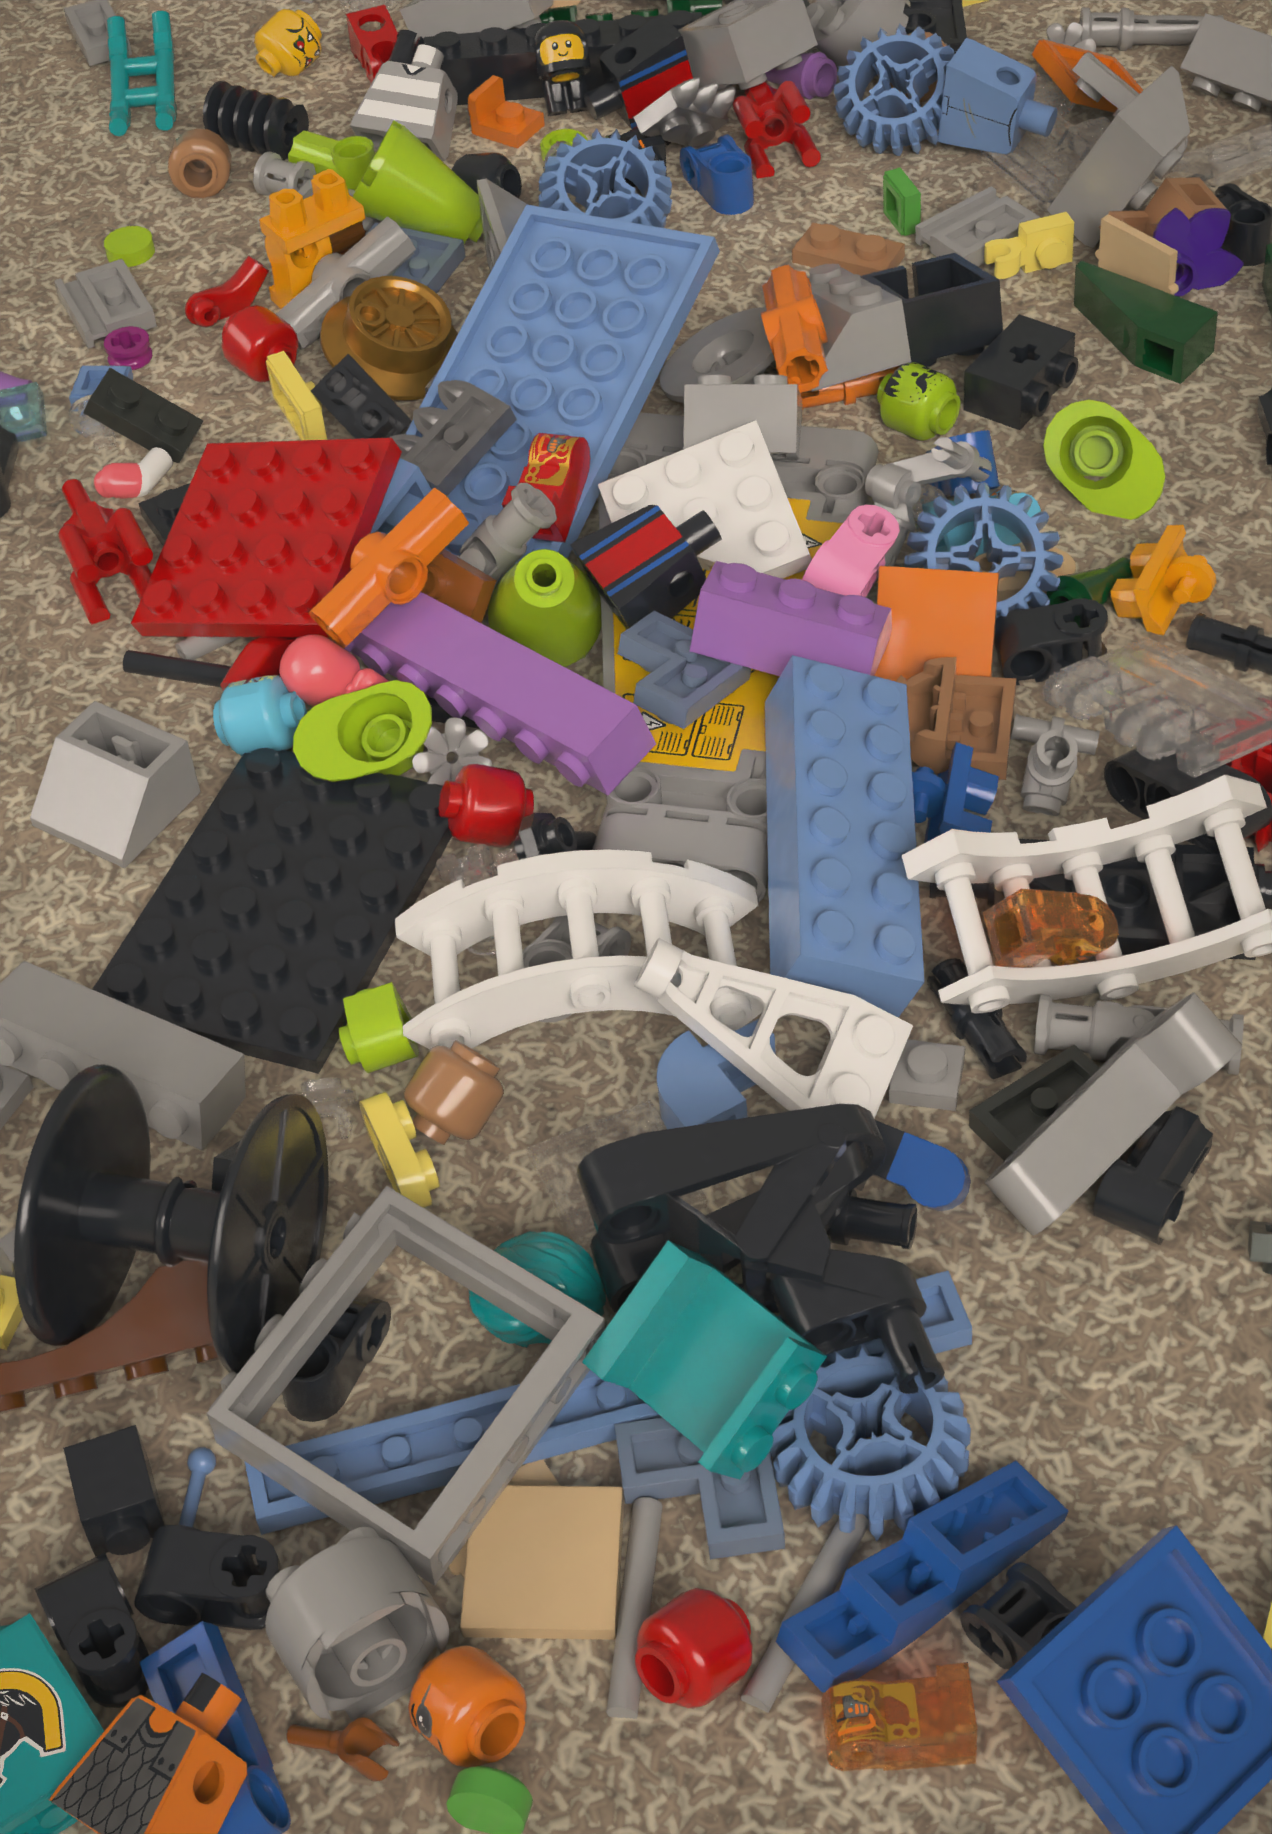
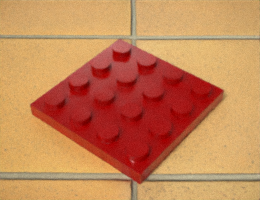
(265, 536)

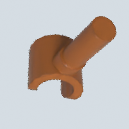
(351, 1745)

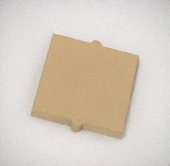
(1136, 255)

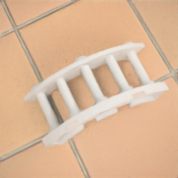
(1080, 852)
(575, 887)

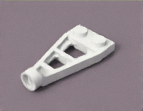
(857, 1058)

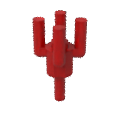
(771, 118)
(100, 546)

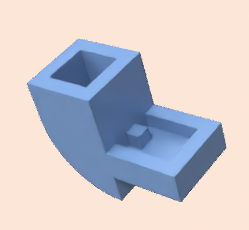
(701, 1084)

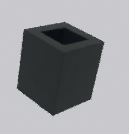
(115, 1491)

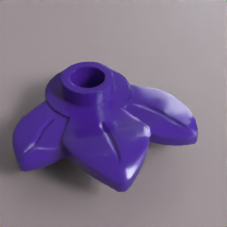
(1199, 248)

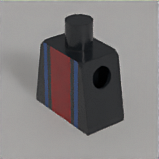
(640, 71)
(647, 562)

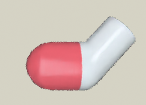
(133, 479)

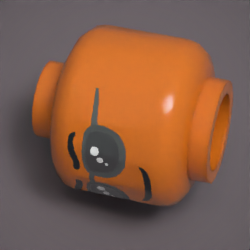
(468, 1707)

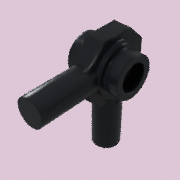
(548, 835)

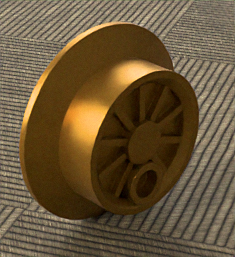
(393, 331)

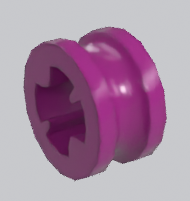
(128, 347)

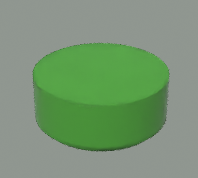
(489, 1801)

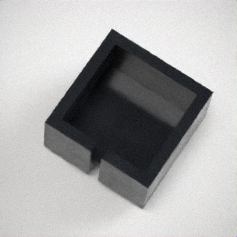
(952, 307)

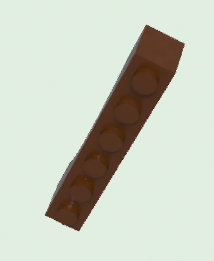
(156, 1324)

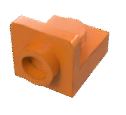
(499, 119)

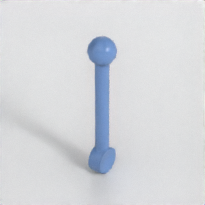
(200, 1463)

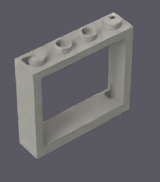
(324, 1297)

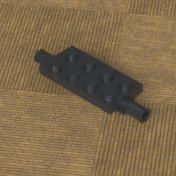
(1134, 901)

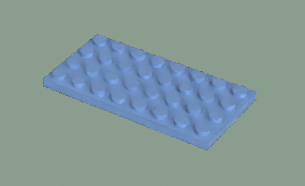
(571, 343)

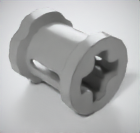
(273, 164)

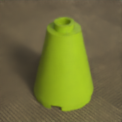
(418, 189)
(547, 607)

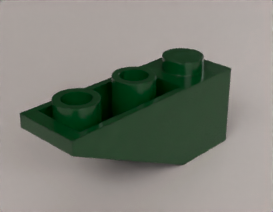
(1146, 323)

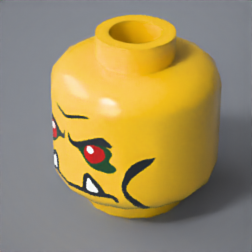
(287, 43)

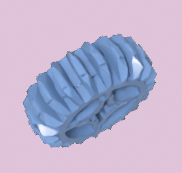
(910, 66)
(598, 166)
(1004, 558)
(876, 1475)

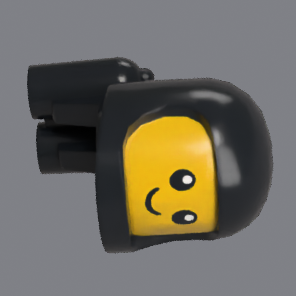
(562, 65)

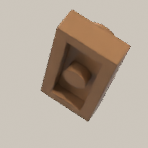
(851, 250)

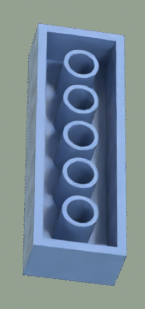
(839, 834)

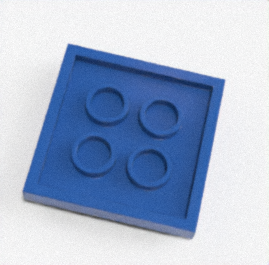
(1154, 1695)

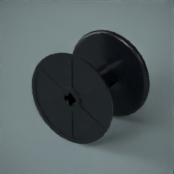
(94, 1206)

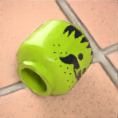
(918, 401)

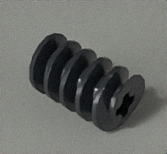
(253, 119)

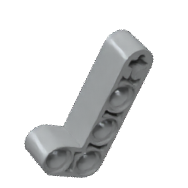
(1111, 1112)

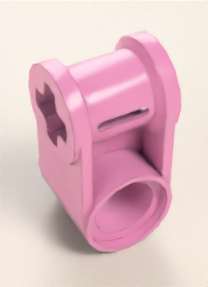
(853, 555)

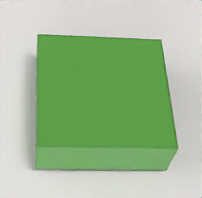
(901, 201)

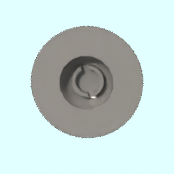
(727, 347)

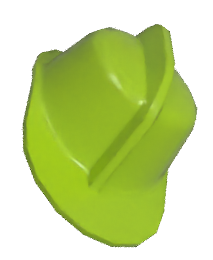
(1102, 442)
(364, 732)

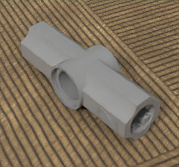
(338, 275)

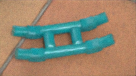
(124, 67)

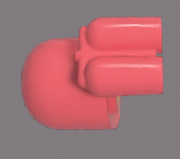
(323, 670)

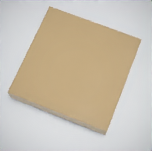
(545, 1565)

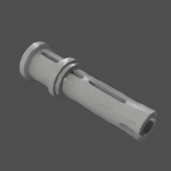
(1127, 29)

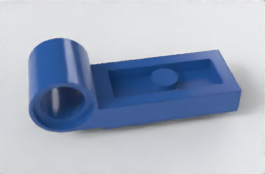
(171, 1675)

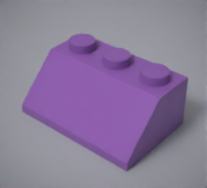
(768, 619)

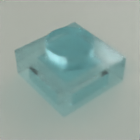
(23, 411)

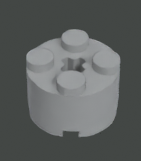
(842, 23)
(354, 1625)

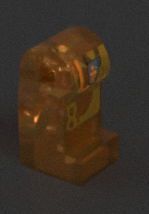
(1049, 926)
(901, 1722)

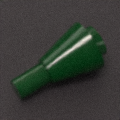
(1090, 584)

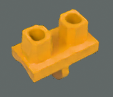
(1162, 581)

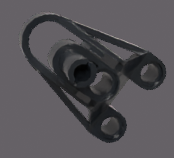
(774, 1233)

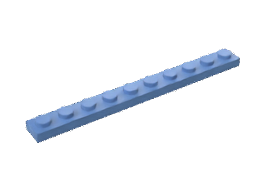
(431, 1444)

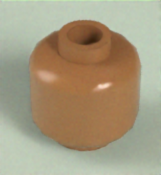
(199, 163)
(453, 1092)

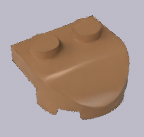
(961, 710)

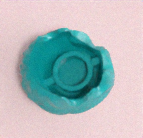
(554, 1261)

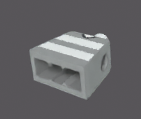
(413, 95)

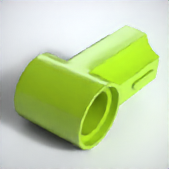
(346, 157)

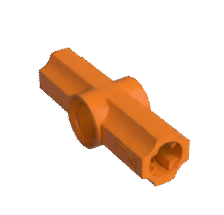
(794, 327)
(389, 568)

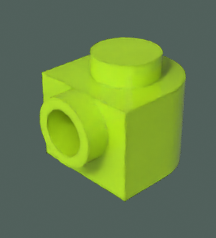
(376, 1029)

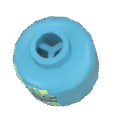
(258, 715)

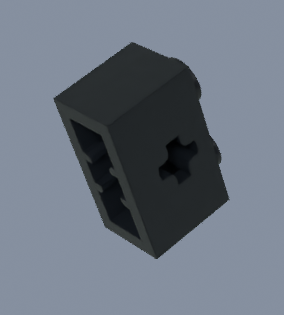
(1020, 372)

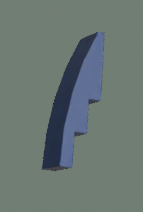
(922, 1577)

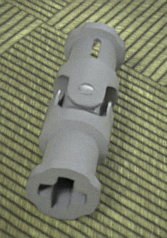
(503, 537)
(1104, 1028)

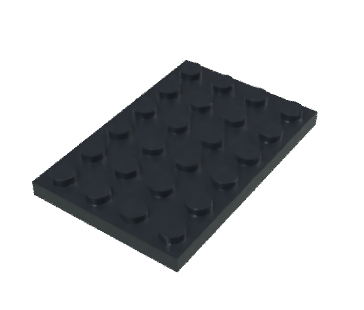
(280, 907)

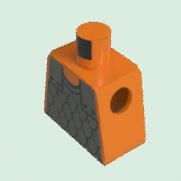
(159, 1768)

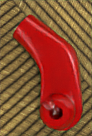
(222, 301)
(258, 659)

